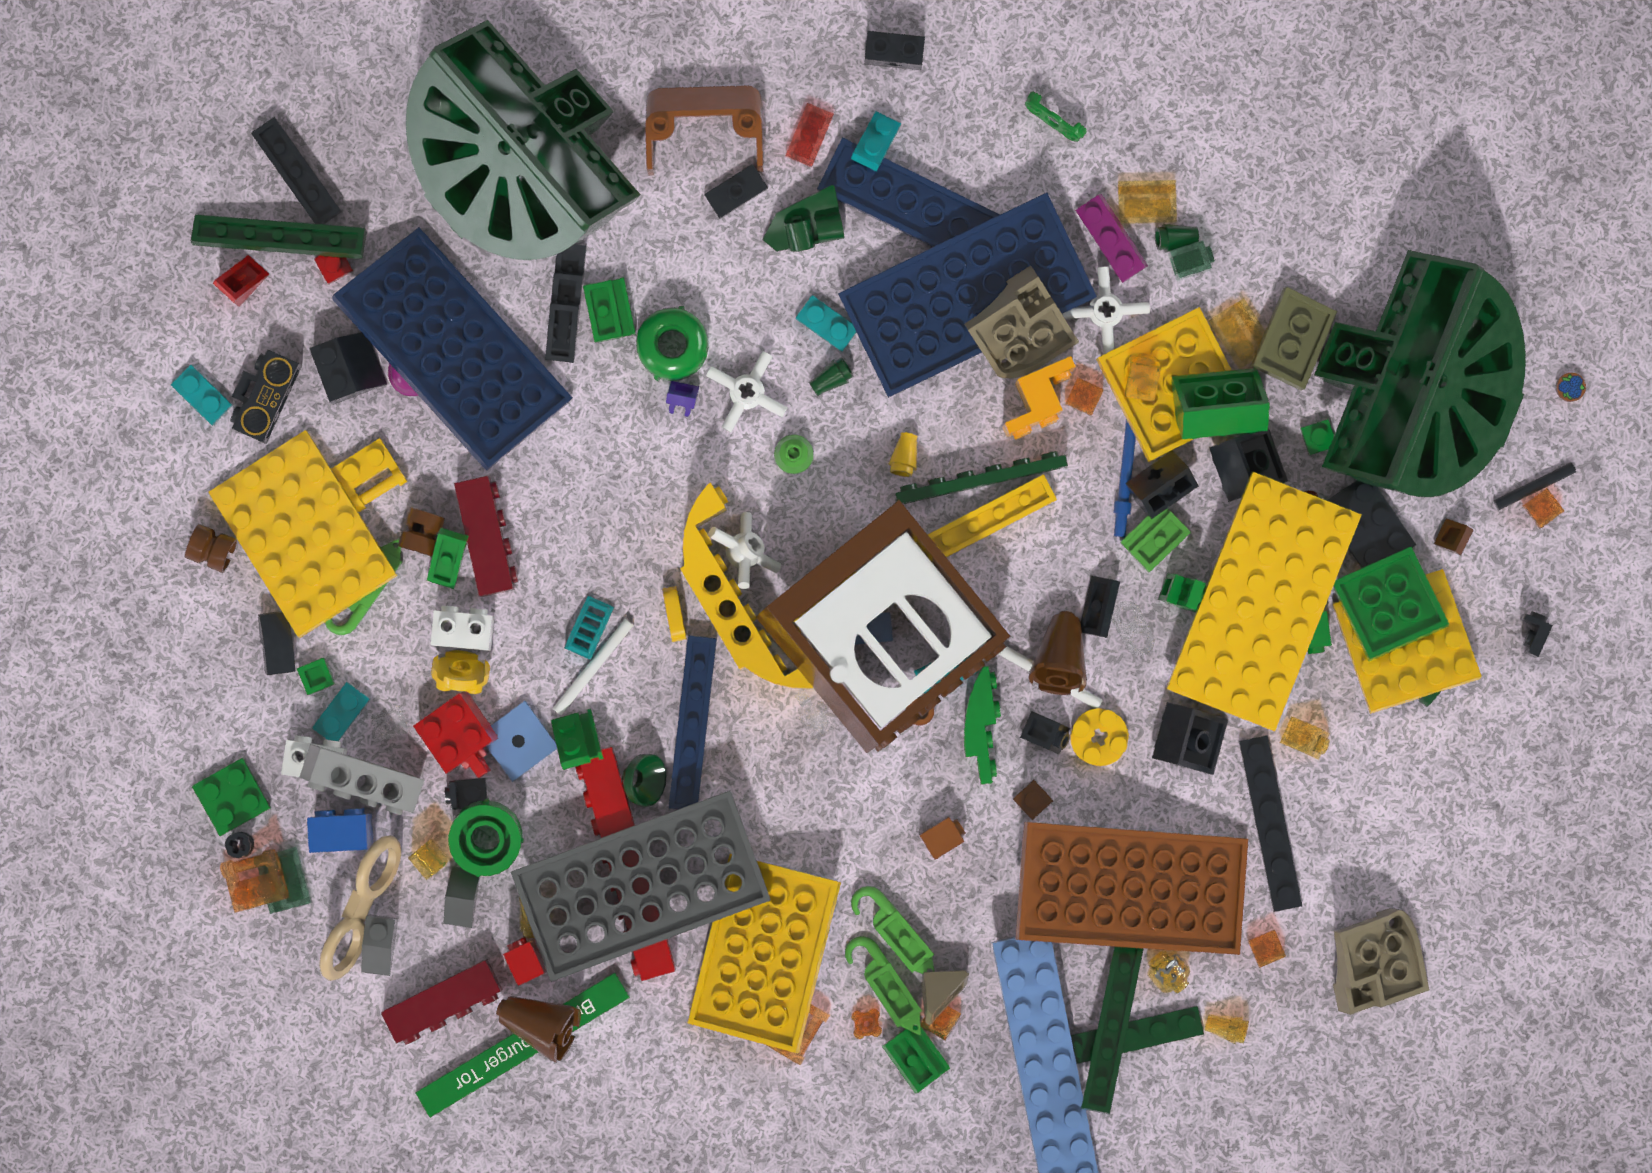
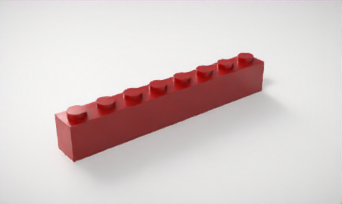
(613, 814)

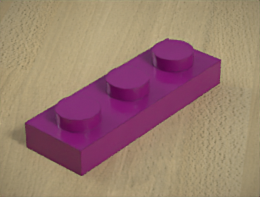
(1111, 238)

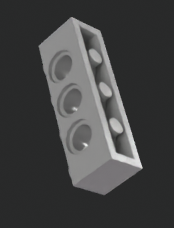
(321, 762)

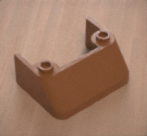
(736, 101)

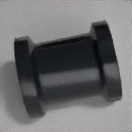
(247, 840)

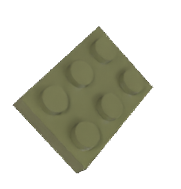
(1293, 338)

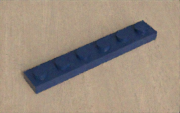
(692, 721)

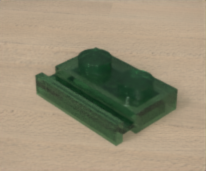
(294, 881)

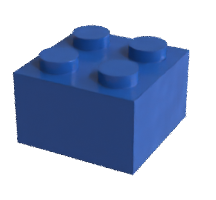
(340, 832)

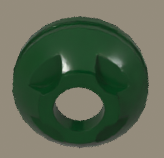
(650, 779)

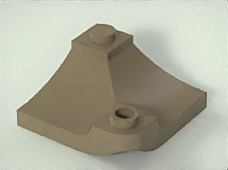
(1021, 327)
(1378, 962)

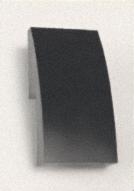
(277, 643)

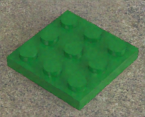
(1390, 604)

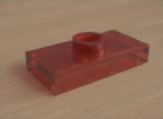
(809, 135)

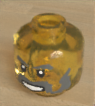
(1168, 972)

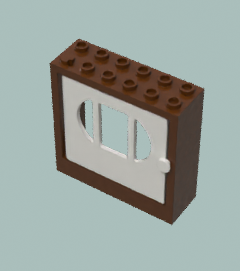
(904, 568)

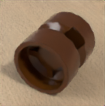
(416, 541)
(210, 548)

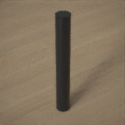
(1534, 486)

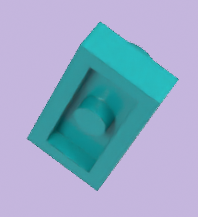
(876, 141)
(826, 323)
(201, 395)
(341, 713)

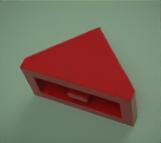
(241, 280)

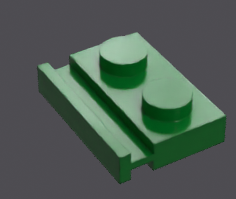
(609, 310)
(576, 739)
(916, 1058)

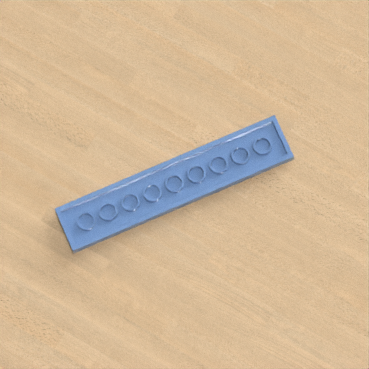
(1044, 1056)

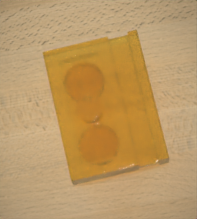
(1147, 202)
(1238, 332)

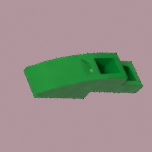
(980, 712)

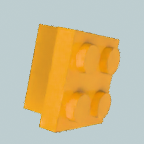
(1039, 398)

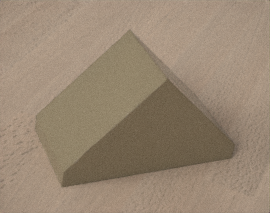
(940, 990)

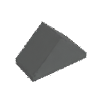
(461, 898)

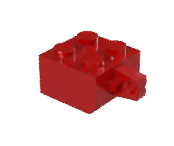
(458, 735)

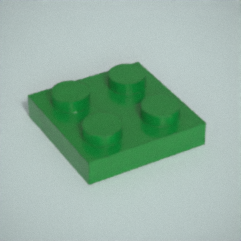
(231, 797)

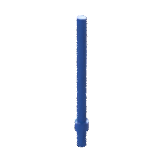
(1122, 507)

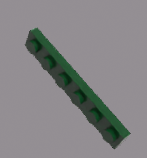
(278, 236)
(992, 475)
(1112, 1029)
(1146, 1032)

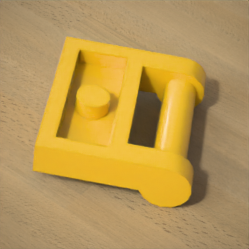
(363, 467)

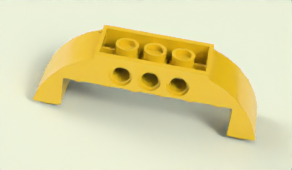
(699, 567)

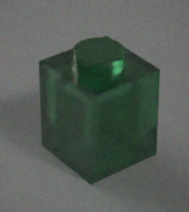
(1191, 260)

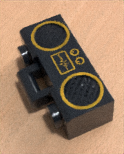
(272, 387)

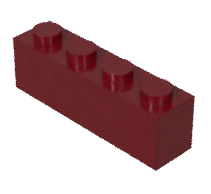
(486, 541)
(442, 1001)

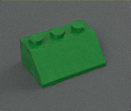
(1220, 403)

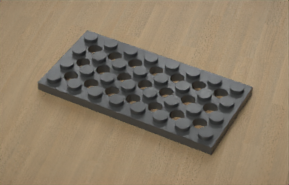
(670, 922)

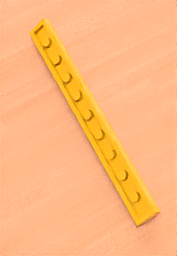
(988, 518)

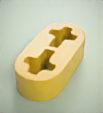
(674, 613)

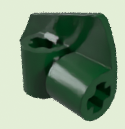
(806, 223)

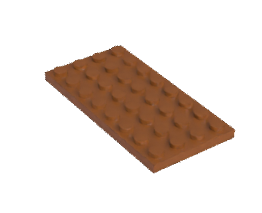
(1131, 888)

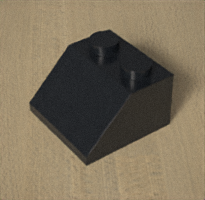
(347, 367)
(1242, 456)
(1190, 738)

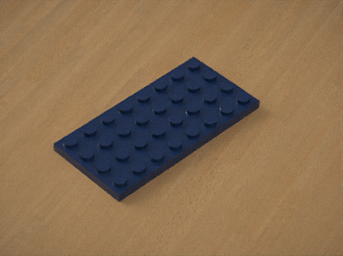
(918, 309)
(452, 348)

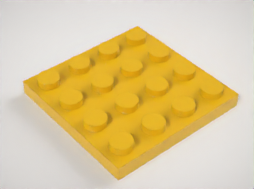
(1182, 348)
(1419, 668)

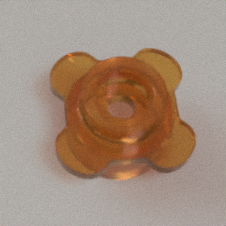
(870, 1016)

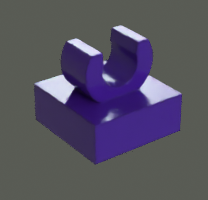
(682, 395)

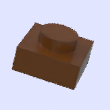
(1453, 536)
(1033, 799)

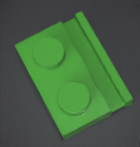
(1155, 539)

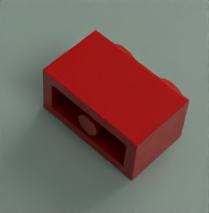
(524, 960)

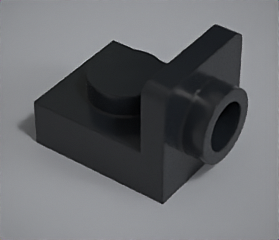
(1535, 639)
(1046, 733)
(464, 792)

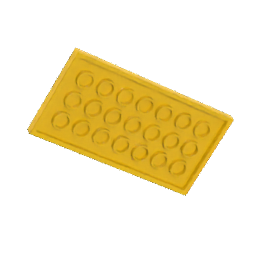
(1263, 601)

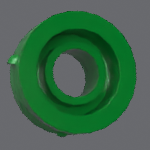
(672, 320)
(488, 861)

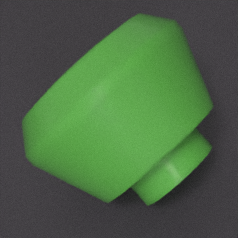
(802, 458)

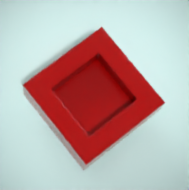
(333, 267)

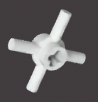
(1113, 302)
(757, 388)
(744, 550)

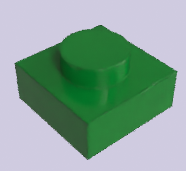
(1317, 436)
(316, 676)

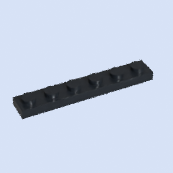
(1270, 823)

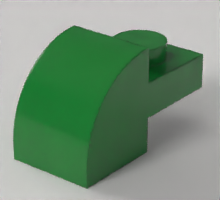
(1182, 592)

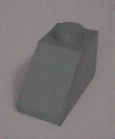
(378, 944)

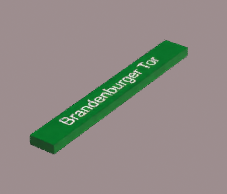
(513, 1050)

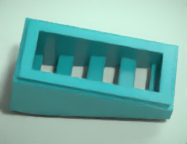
(588, 653)

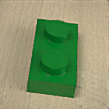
(447, 558)

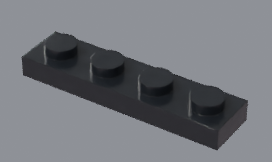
(296, 172)

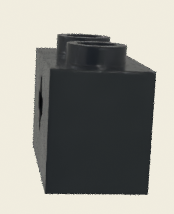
(894, 50)
(1162, 484)

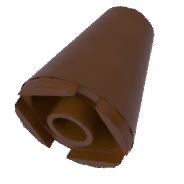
(1060, 658)
(540, 1024)

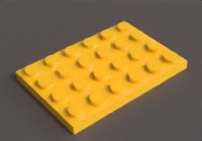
(302, 534)
(766, 960)

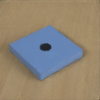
(520, 741)

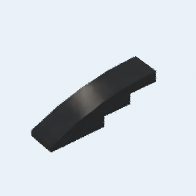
(566, 304)

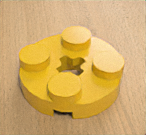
(460, 672)
(1106, 722)

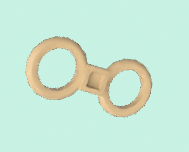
(359, 906)

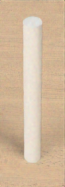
(1026, 664)
(593, 666)

